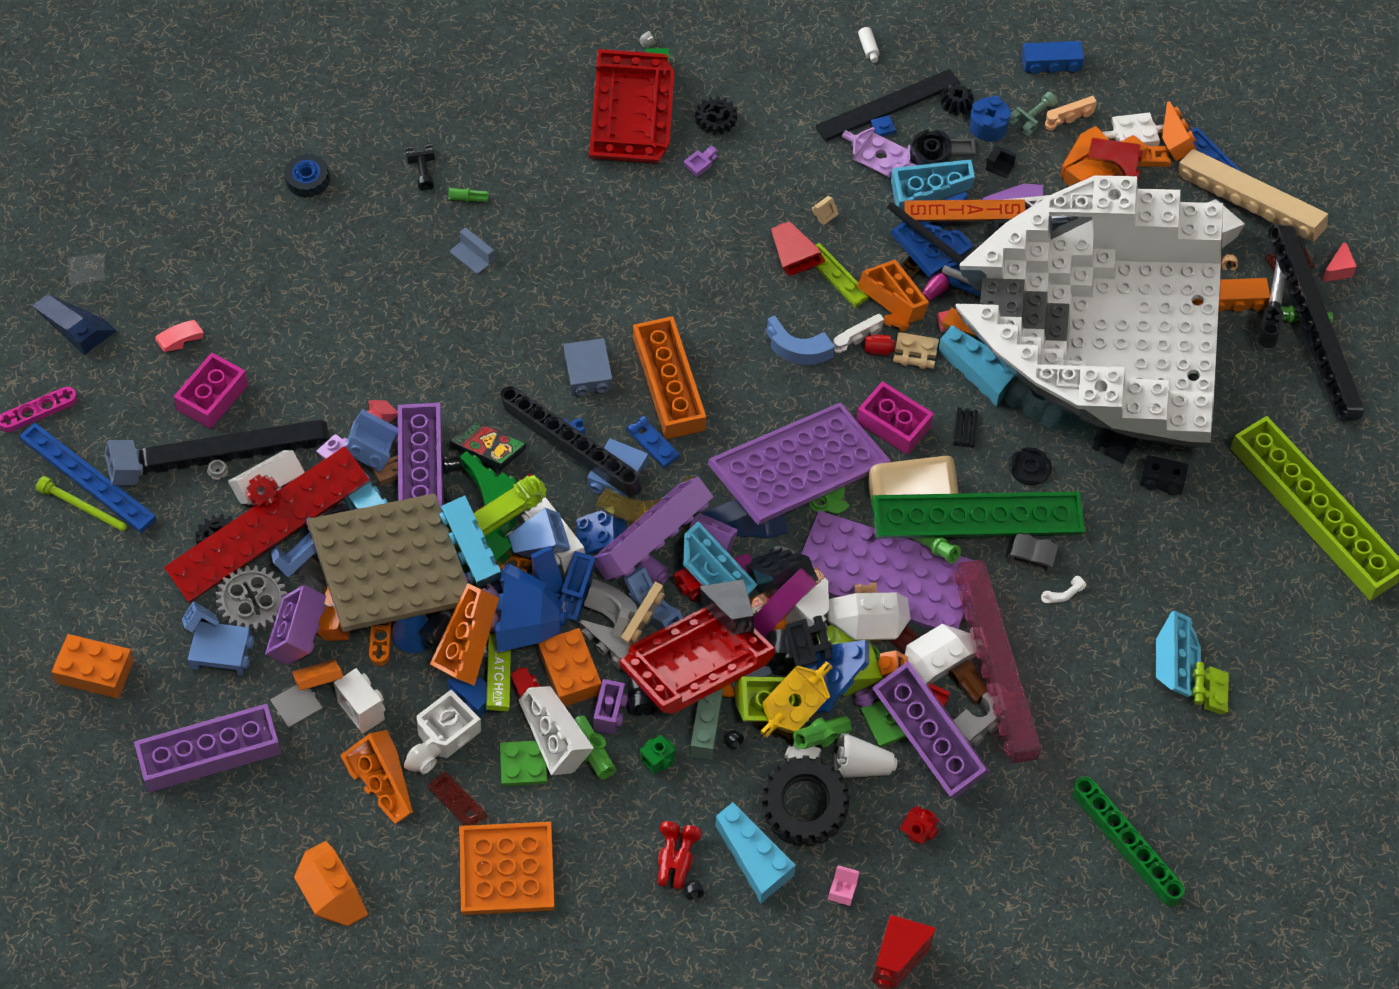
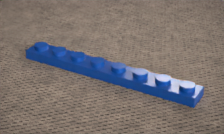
(88, 478)

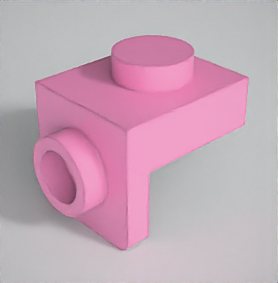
(843, 885)

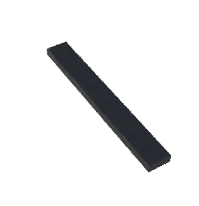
(886, 105)

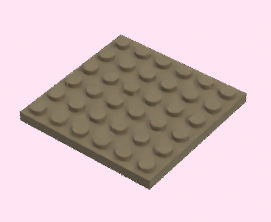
(388, 561)

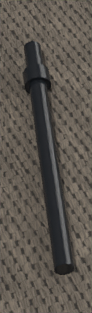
(925, 233)

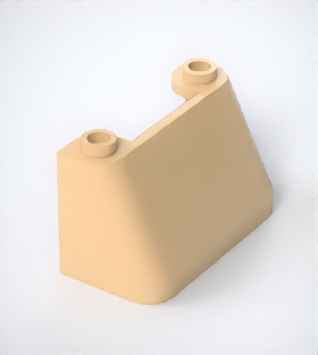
(914, 476)

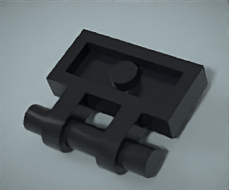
(1118, 448)
(801, 642)

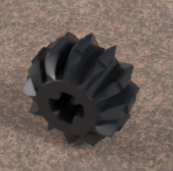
(957, 99)

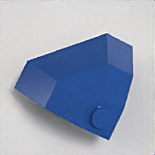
(527, 610)

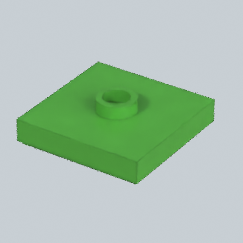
(882, 724)

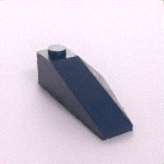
(737, 517)

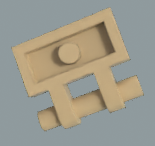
(918, 346)

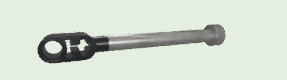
(1273, 313)

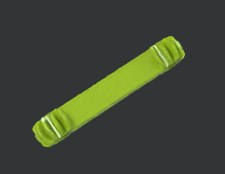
(522, 497)

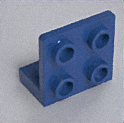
(598, 530)

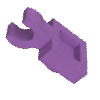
(700, 162)

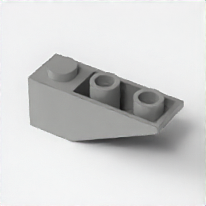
(607, 641)

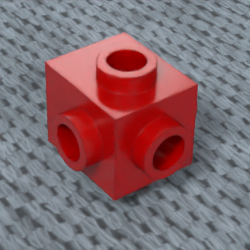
(270, 490)
(920, 825)

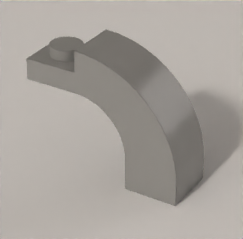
(612, 604)

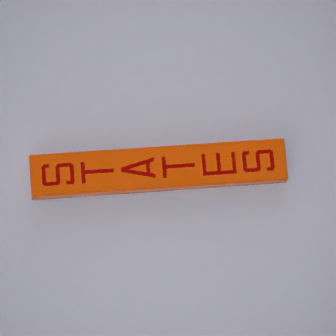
(963, 210)

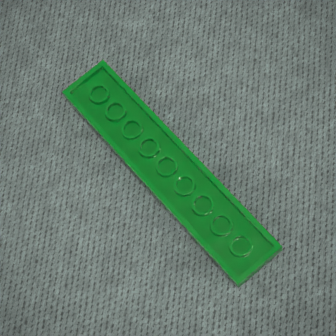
(977, 514)

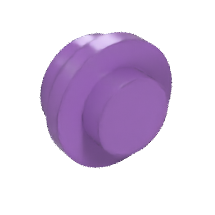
(864, 697)

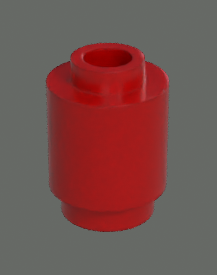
(879, 344)

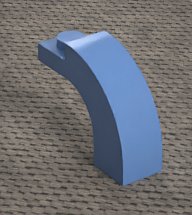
(797, 350)
(639, 586)

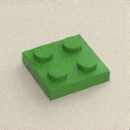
(522, 764)

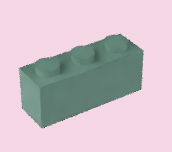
(706, 725)

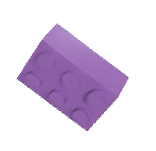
(296, 625)

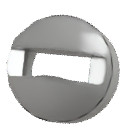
(647, 40)

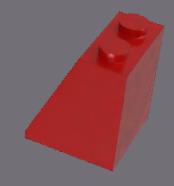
(901, 950)

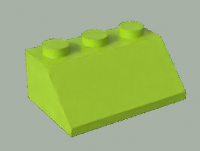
(864, 678)
(751, 693)

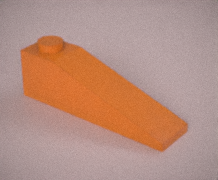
(379, 767)

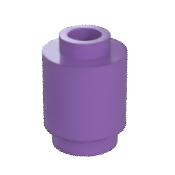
(655, 570)

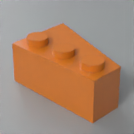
(894, 291)

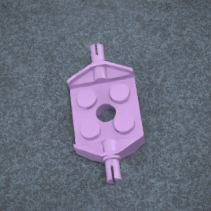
(869, 144)

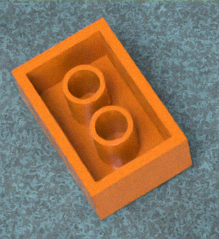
(93, 666)
(570, 667)

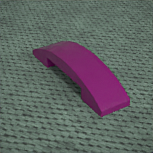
(782, 602)

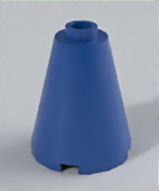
(406, 634)

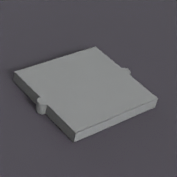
(296, 705)

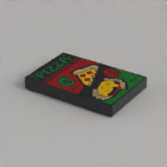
(488, 445)

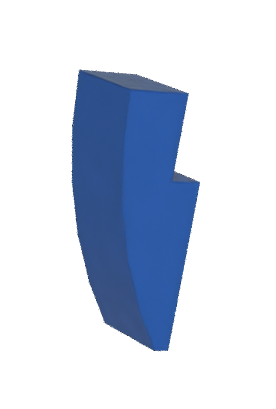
(577, 585)

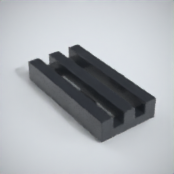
(967, 413)

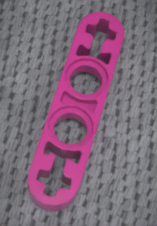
(36, 407)

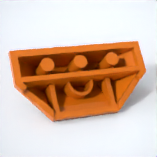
(329, 886)

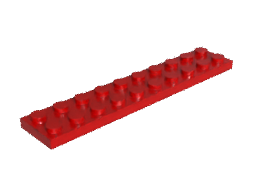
(267, 525)

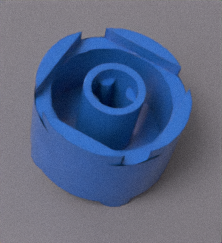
(990, 119)

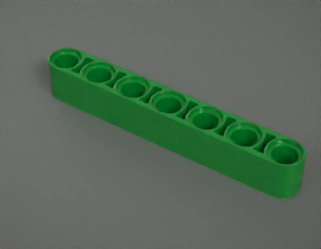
(1132, 851)

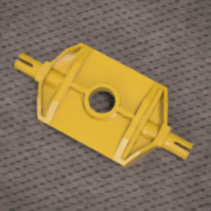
(810, 689)

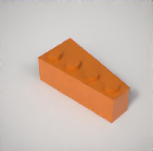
(1089, 168)
(466, 635)

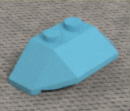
(710, 561)
(1177, 654)

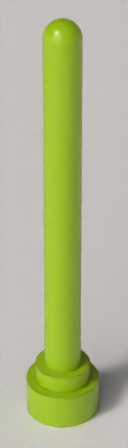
(46, 486)

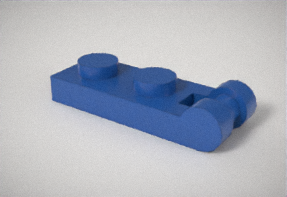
(653, 442)

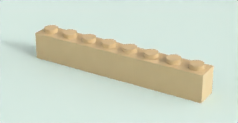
(1253, 194)

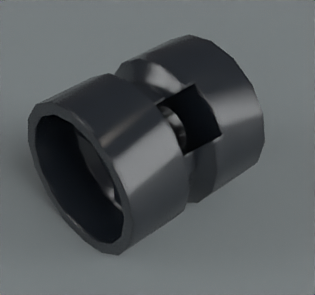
(639, 700)

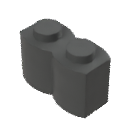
(1033, 553)

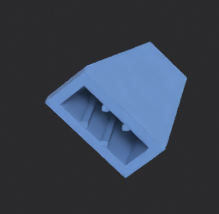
(540, 532)

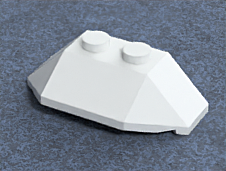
(870, 615)
(940, 651)

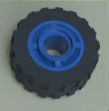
(303, 166)

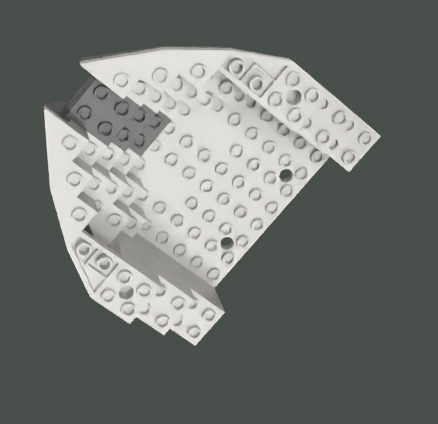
(1106, 306)

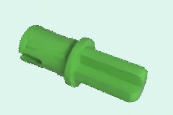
(467, 195)

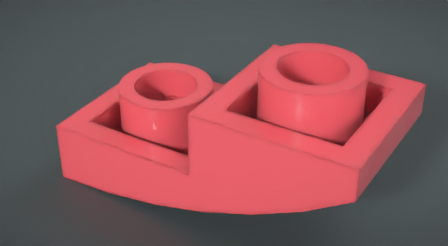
(175, 336)

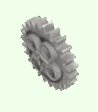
(232, 605)

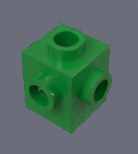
(657, 754)

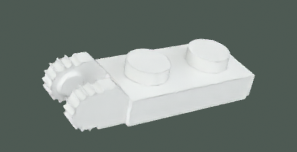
(858, 332)

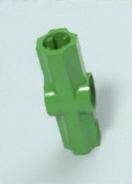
(822, 732)
(598, 757)

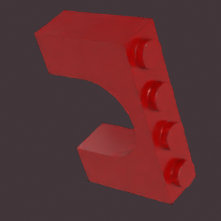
(1119, 153)

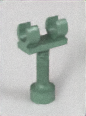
(1047, 100)

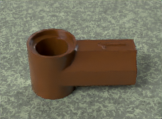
(967, 678)

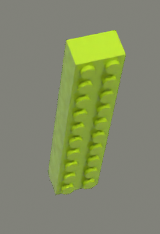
(1318, 507)

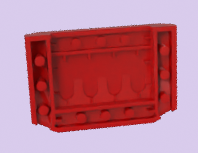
(631, 106)
(693, 660)

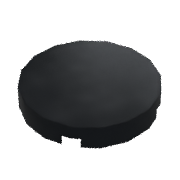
(1024, 466)

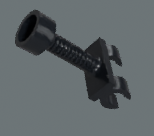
(425, 181)

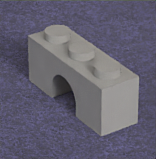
(976, 727)

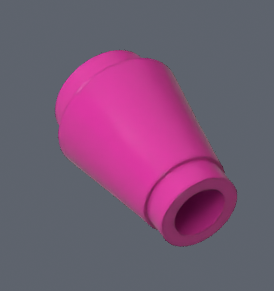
(936, 286)

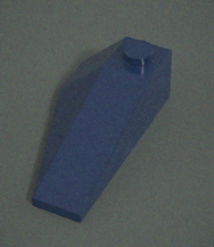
(75, 324)

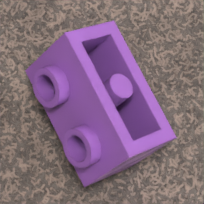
(721, 532)
(609, 705)

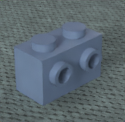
(123, 462)

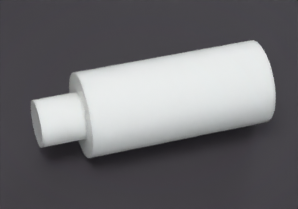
(869, 44)

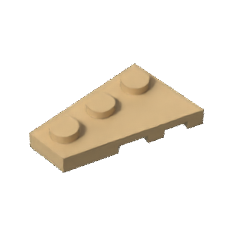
(643, 614)

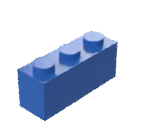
(1052, 57)

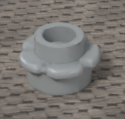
(217, 465)

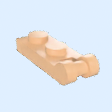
(1070, 112)

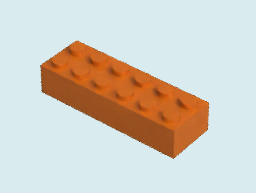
(669, 377)

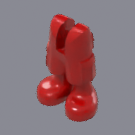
(674, 860)

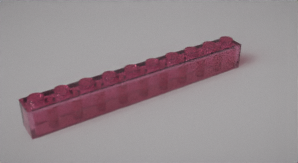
(997, 662)

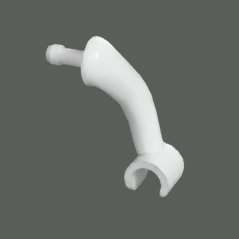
(1054, 597)

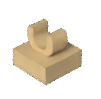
(825, 210)

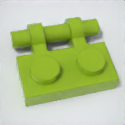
(1215, 690)

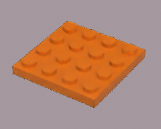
(506, 868)

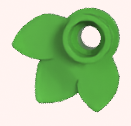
(832, 502)

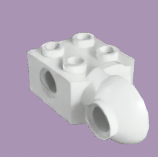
(444, 730)

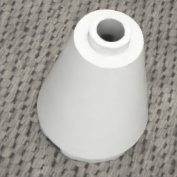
(862, 758)

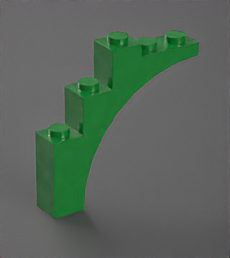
(491, 488)

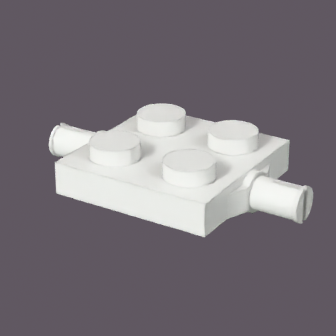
(1138, 125)

